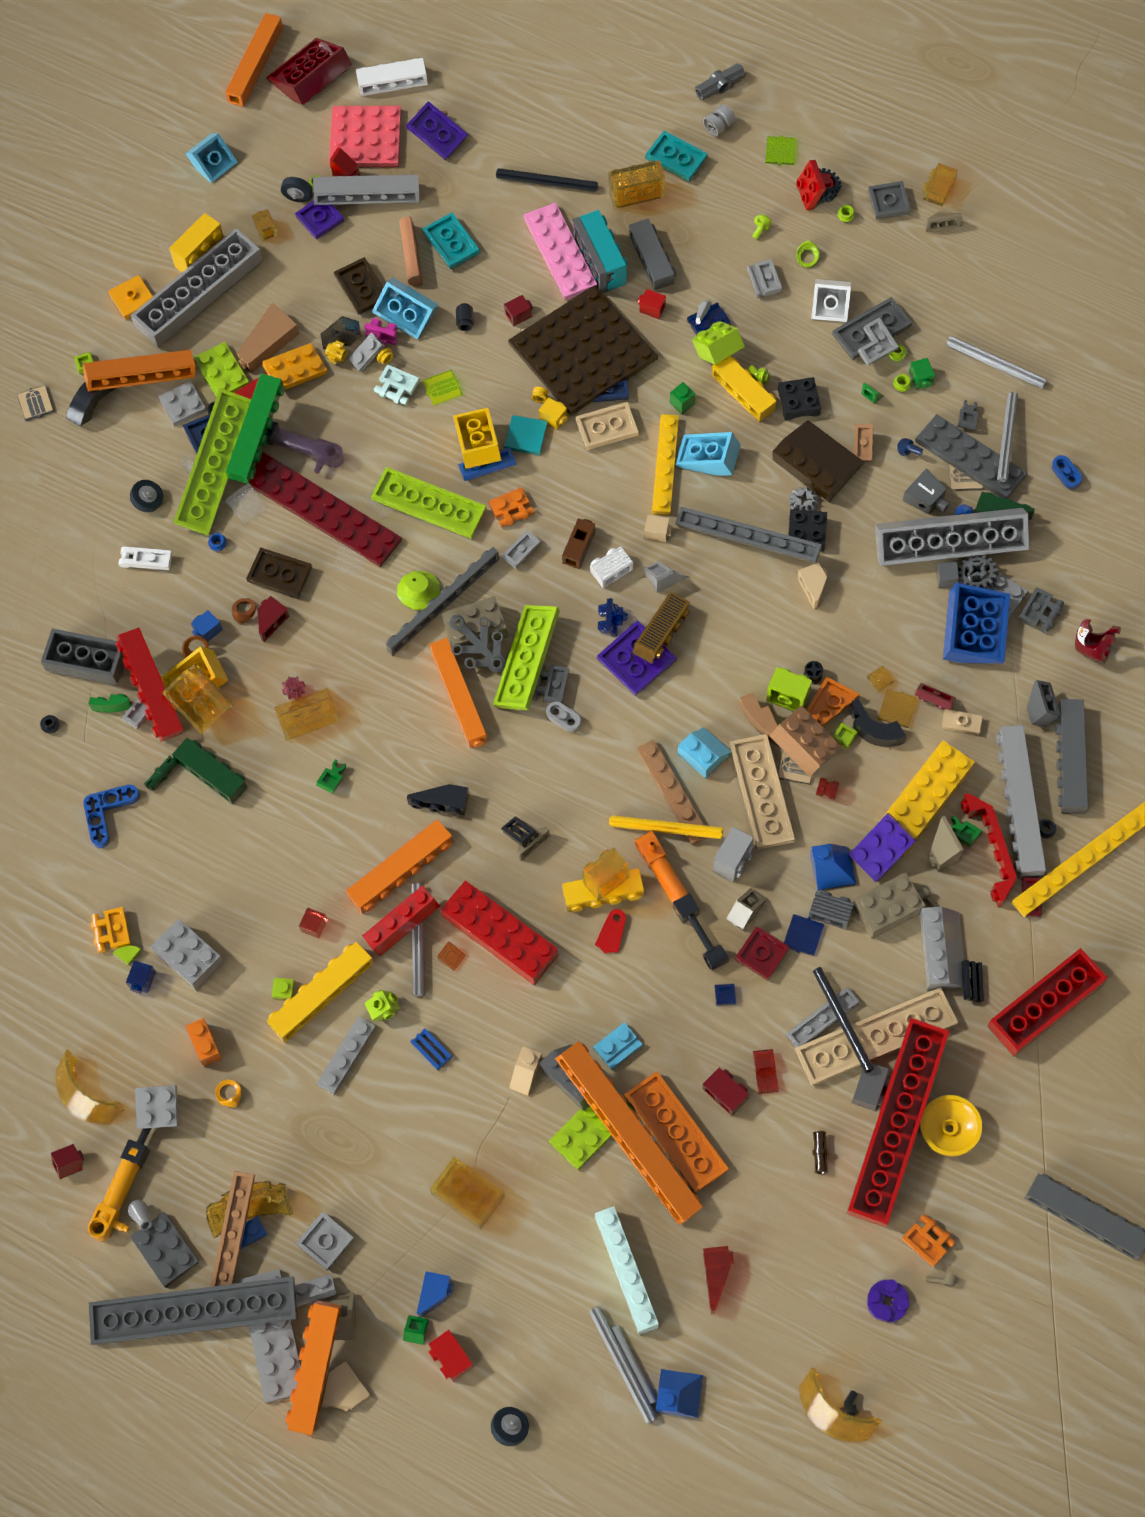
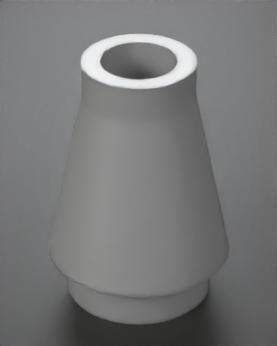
(139, 1213)

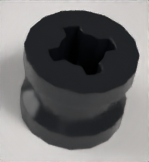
(816, 669)

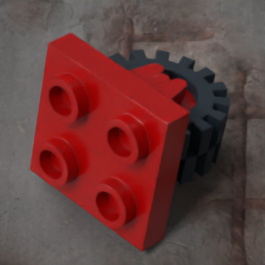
(817, 184)

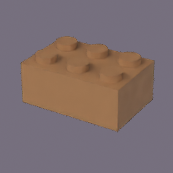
(805, 741)

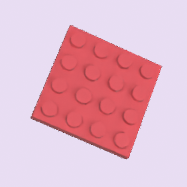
(367, 134)

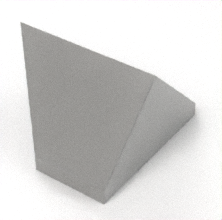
(662, 576)

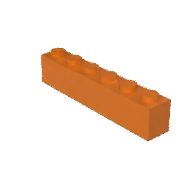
(139, 370)
(400, 866)
(314, 1367)

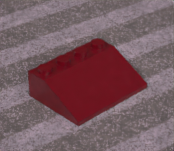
(310, 70)

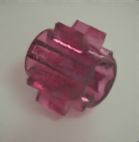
(293, 688)

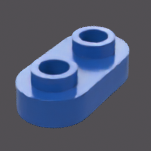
(1068, 472)

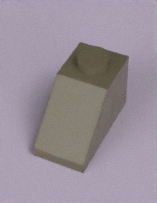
(746, 908)

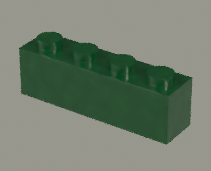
(209, 770)

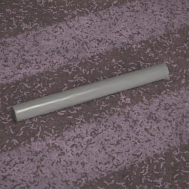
(633, 1364)

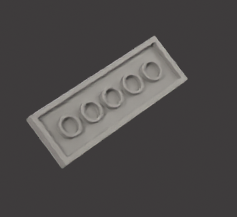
(274, 1352)

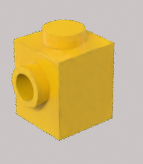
(554, 413)

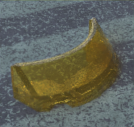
(77, 1100)
(264, 1200)
(830, 1418)

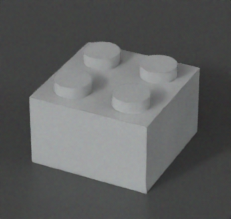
(733, 854)

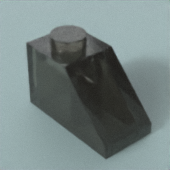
(343, 330)

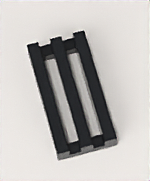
(526, 838)
(975, 981)

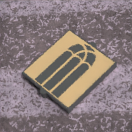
(35, 403)

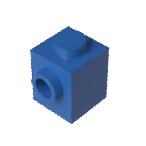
(206, 625)

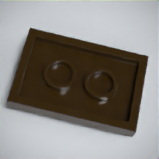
(359, 285)
(279, 572)

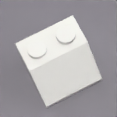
(831, 300)

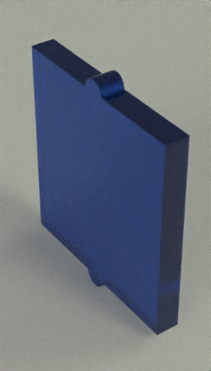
(803, 934)

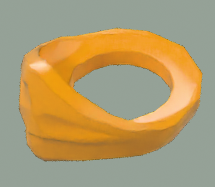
(232, 1102)

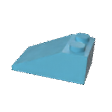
(709, 453)

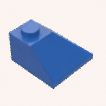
(832, 866)
(679, 1393)

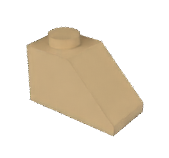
(813, 582)
(525, 1070)

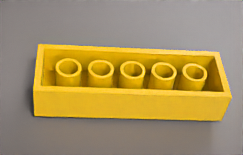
(931, 789)

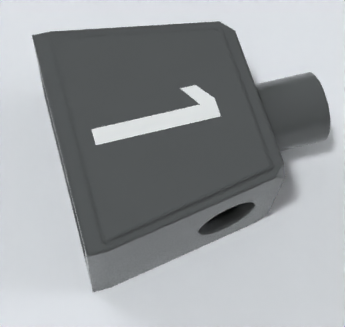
(926, 493)

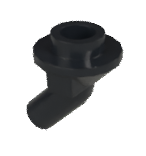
(848, 1407)

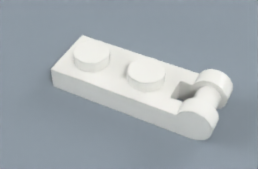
(145, 558)

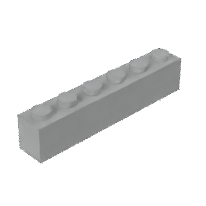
(366, 189)

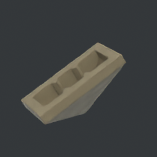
(943, 220)
(543, 835)

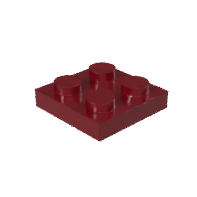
(762, 953)

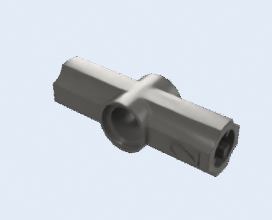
(720, 81)

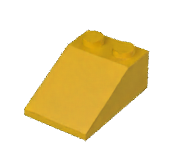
(205, 660)

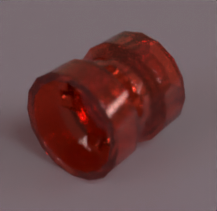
(827, 788)

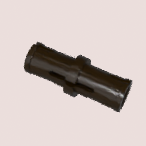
(820, 1152)

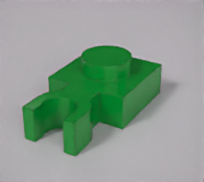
(331, 778)
(965, 832)

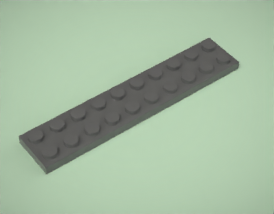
(192, 1310)

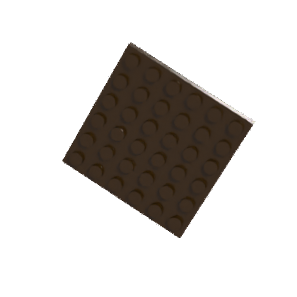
(582, 349)

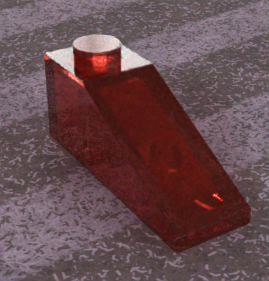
(717, 1267)

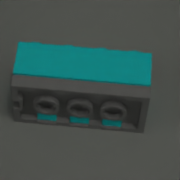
(600, 251)

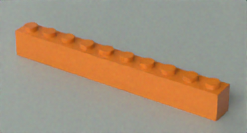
(629, 1132)

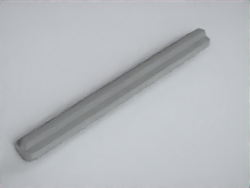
(996, 362)
(1007, 437)
(418, 955)
(622, 1365)

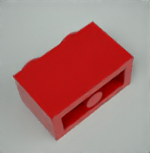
(450, 1355)

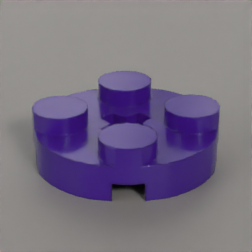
(890, 1289)

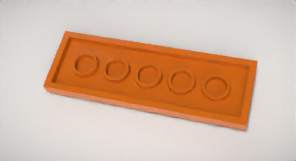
(676, 1132)

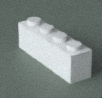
(391, 76)

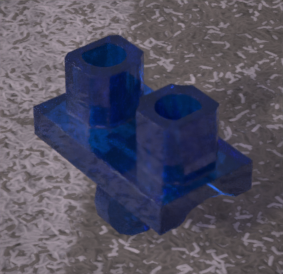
(614, 617)

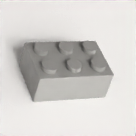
(187, 954)

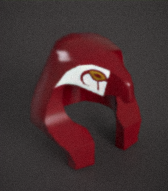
(1095, 645)

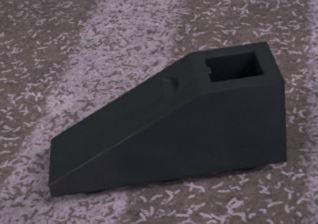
(444, 798)

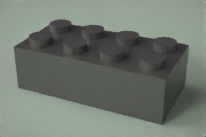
(83, 657)

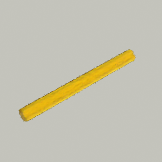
(666, 827)

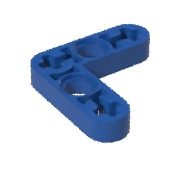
(102, 805)

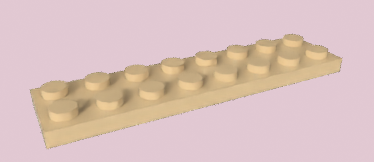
(878, 1035)

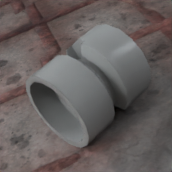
(719, 120)

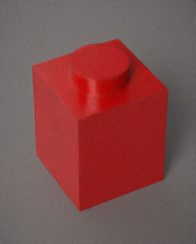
(652, 303)

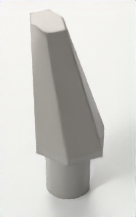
(703, 310)

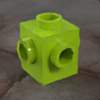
(382, 1005)

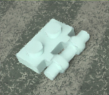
(398, 380)

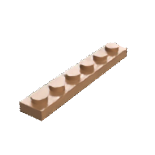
(669, 786)
(233, 1229)

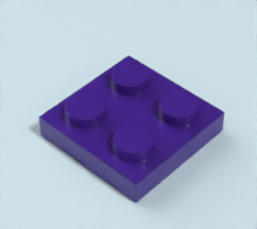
(319, 218)

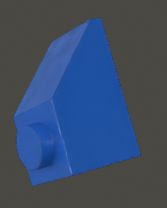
(434, 1292)

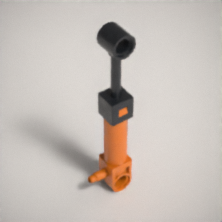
(682, 902)

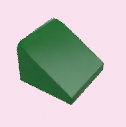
(871, 393)
(415, 1329)

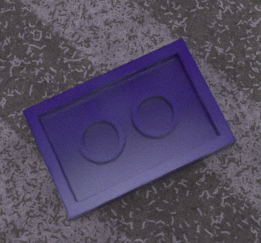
(436, 130)
(882, 847)

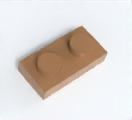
(863, 441)

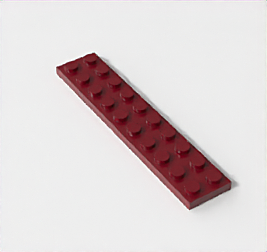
(324, 510)

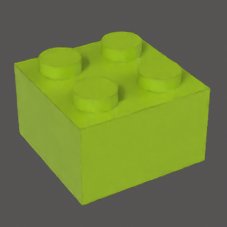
(718, 342)
(788, 689)

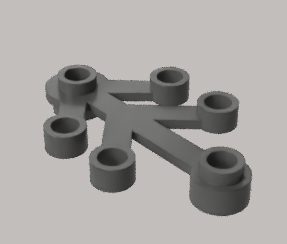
(479, 646)

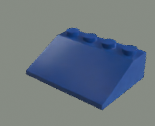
(976, 625)

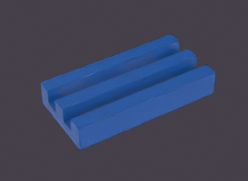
(420, 1037)

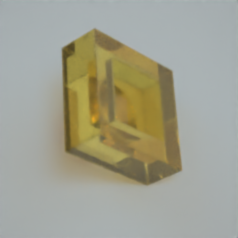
(880, 679)

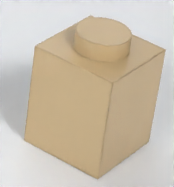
(657, 528)

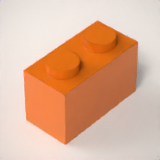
(203, 1042)

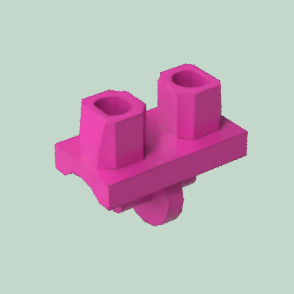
(386, 335)

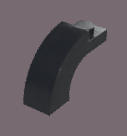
(84, 403)
(873, 732)

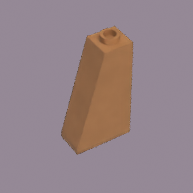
(267, 338)

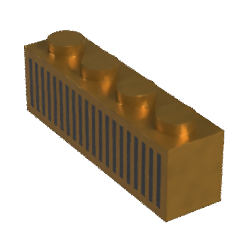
(660, 628)

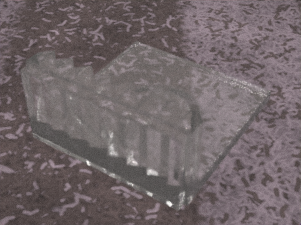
(245, 503)

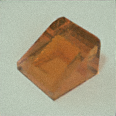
(451, 956)

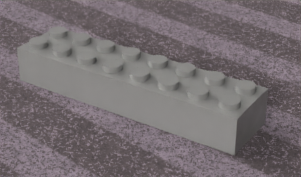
(197, 287)
(952, 536)

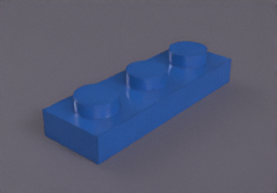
(507, 460)

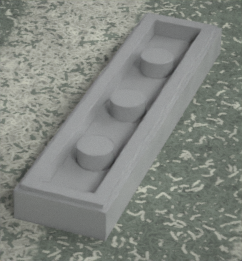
(821, 1019)

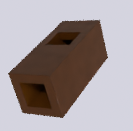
(578, 543)

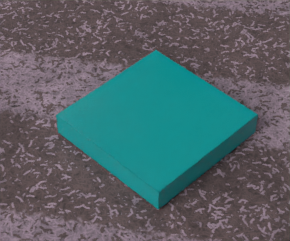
(526, 435)

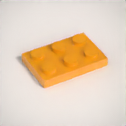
(296, 366)

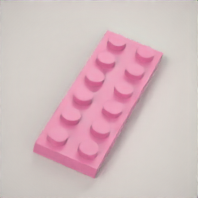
(560, 251)

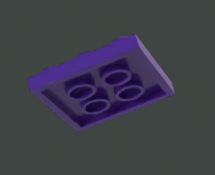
(629, 668)

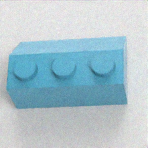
(404, 307)

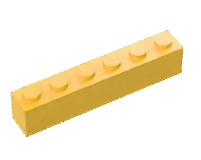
(320, 991)

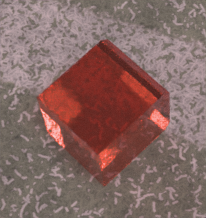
(313, 922)

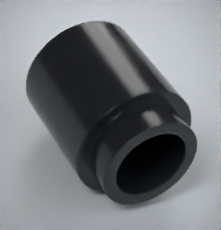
(464, 317)

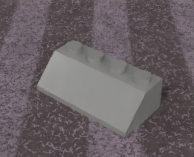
(942, 948)

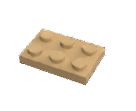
(607, 426)

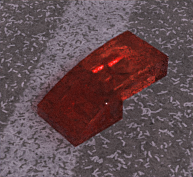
(765, 1071)

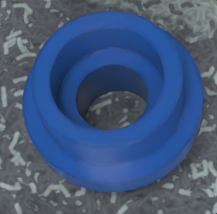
(217, 537)

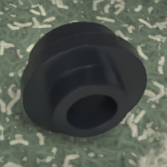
(53, 727)
(1047, 823)

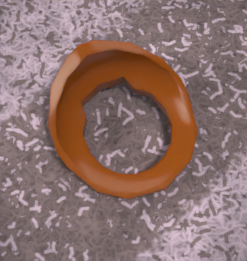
(241, 617)
(185, 648)

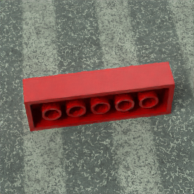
(499, 932)
(1047, 1002)

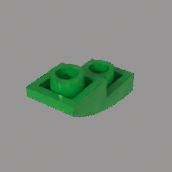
(115, 704)

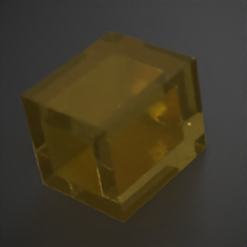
(264, 224)

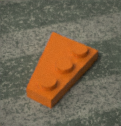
(830, 701)

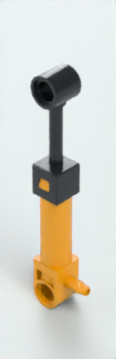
(107, 1212)

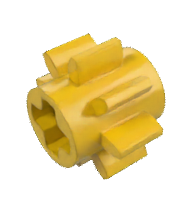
(336, 352)

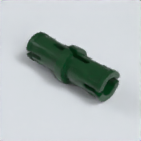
(161, 773)

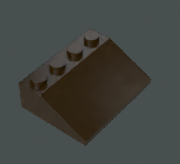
(817, 460)

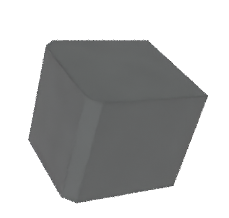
(947, 574)

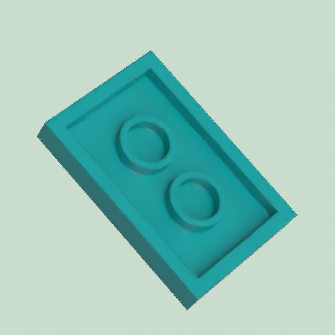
(676, 156)
(451, 240)

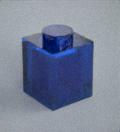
(140, 977)

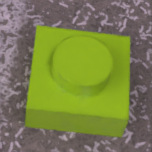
(282, 988)

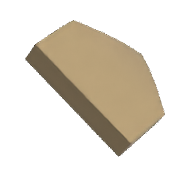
(343, 1389)

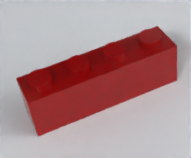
(401, 920)

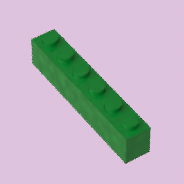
(254, 428)

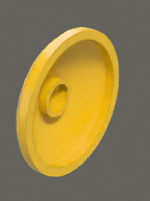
(952, 1112)

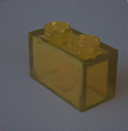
(940, 184)

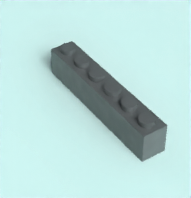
(1071, 757)
(1086, 1216)

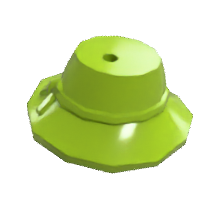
(418, 589)

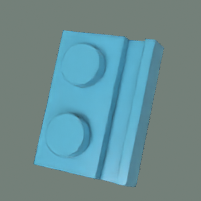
(617, 1046)

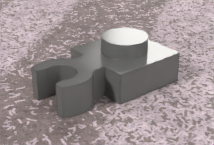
(968, 416)

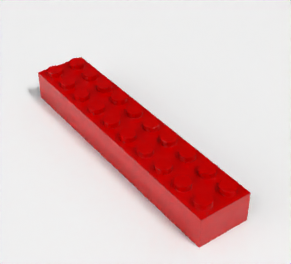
(897, 1122)

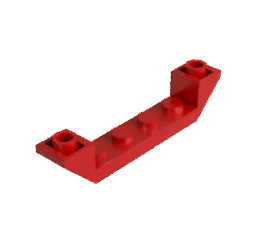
(975, 807)

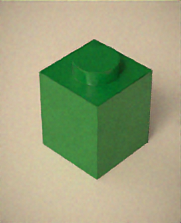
(922, 373)
(682, 398)

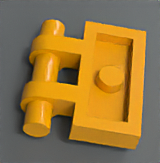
(116, 927)

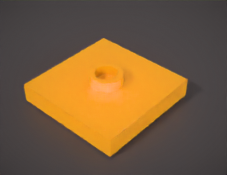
(130, 296)

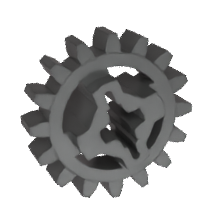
(977, 572)

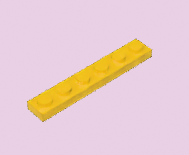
(665, 464)

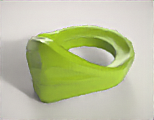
(807, 245)

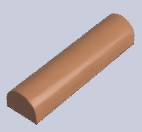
(410, 251)

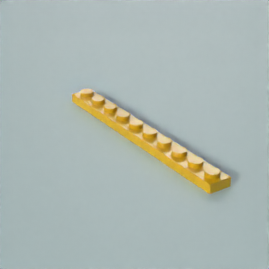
(1081, 861)

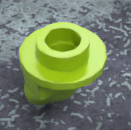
(763, 223)
(761, 375)

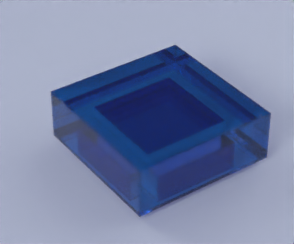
(725, 994)

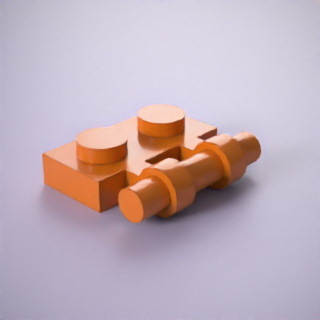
(508, 503)
(924, 1244)

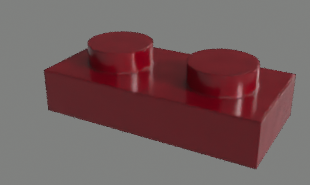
(930, 694)

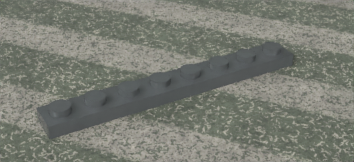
(748, 535)
(437, 605)

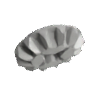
(795, 502)

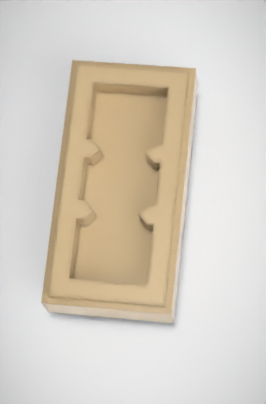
(961, 722)

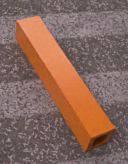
(254, 59)
(458, 693)

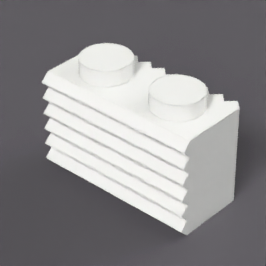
(611, 567)

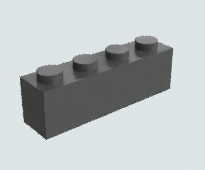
(651, 254)

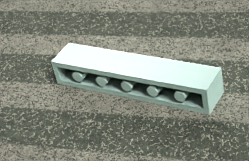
(626, 1270)

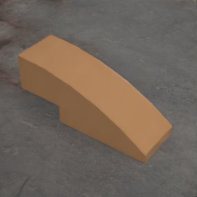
(759, 717)

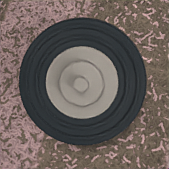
(296, 189)
(146, 495)
(509, 1426)

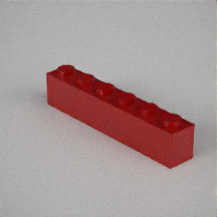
(149, 684)

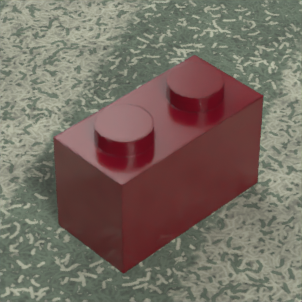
(726, 1091)

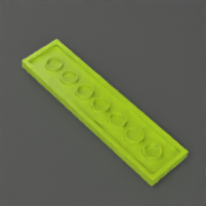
(208, 472)

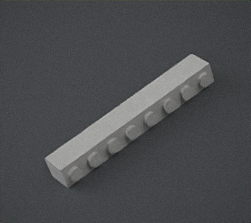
(1021, 801)

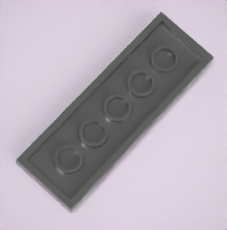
(968, 456)

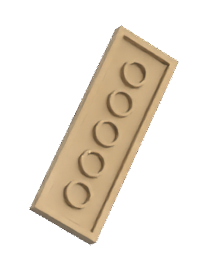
(761, 792)

